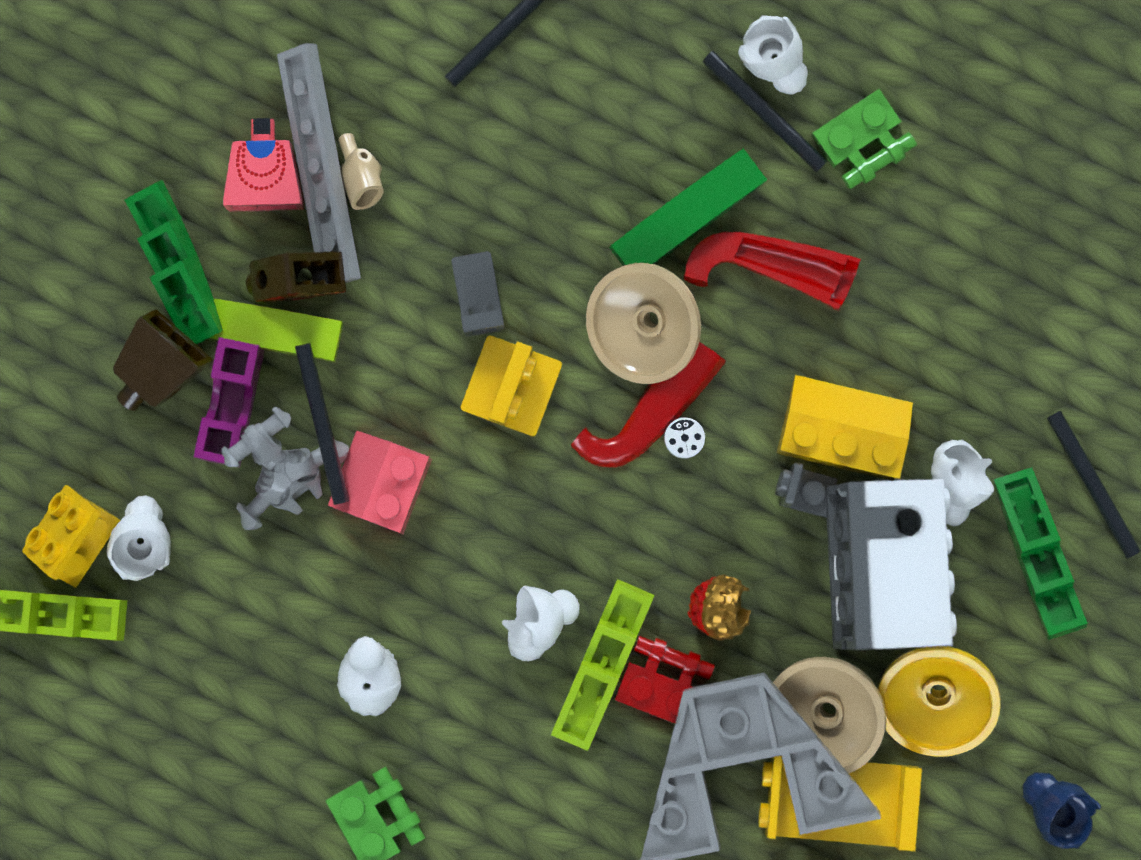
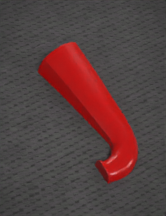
(803, 267)
(653, 413)

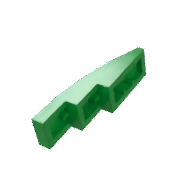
(690, 211)
(176, 265)
(1040, 553)

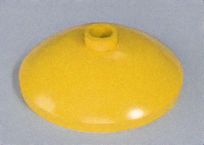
(939, 720)

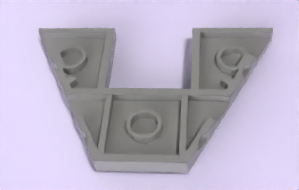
(736, 725)

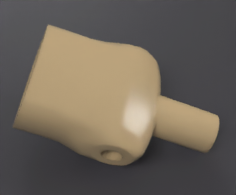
(360, 174)

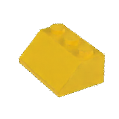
(846, 428)

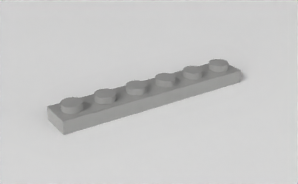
(317, 155)

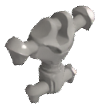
(283, 473)

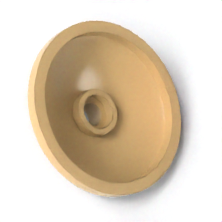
(622, 327)
(860, 714)

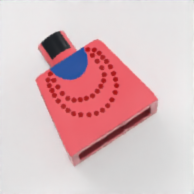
(262, 172)

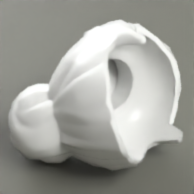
(773, 37)
(963, 478)
(128, 556)
(539, 621)
(369, 664)

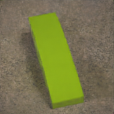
(278, 329)
(62, 615)
(602, 665)

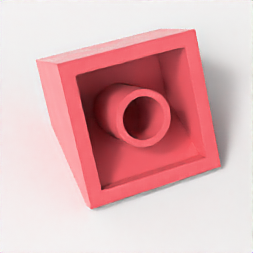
(382, 481)

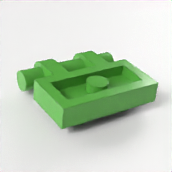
(856, 129)
(363, 823)

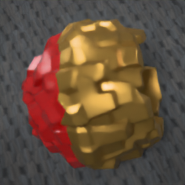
(717, 607)

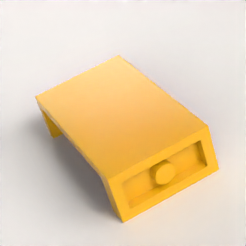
(889, 786)

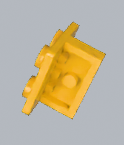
(511, 385)
(69, 536)

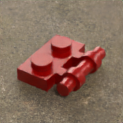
(654, 692)

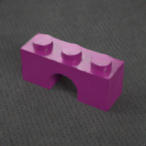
(232, 399)

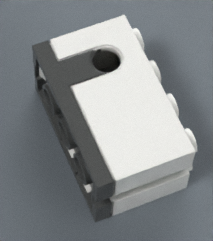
(887, 581)

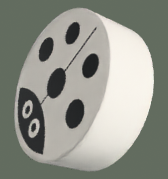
(684, 438)

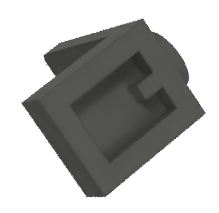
(477, 294)
(803, 490)

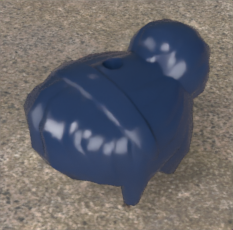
(1060, 810)

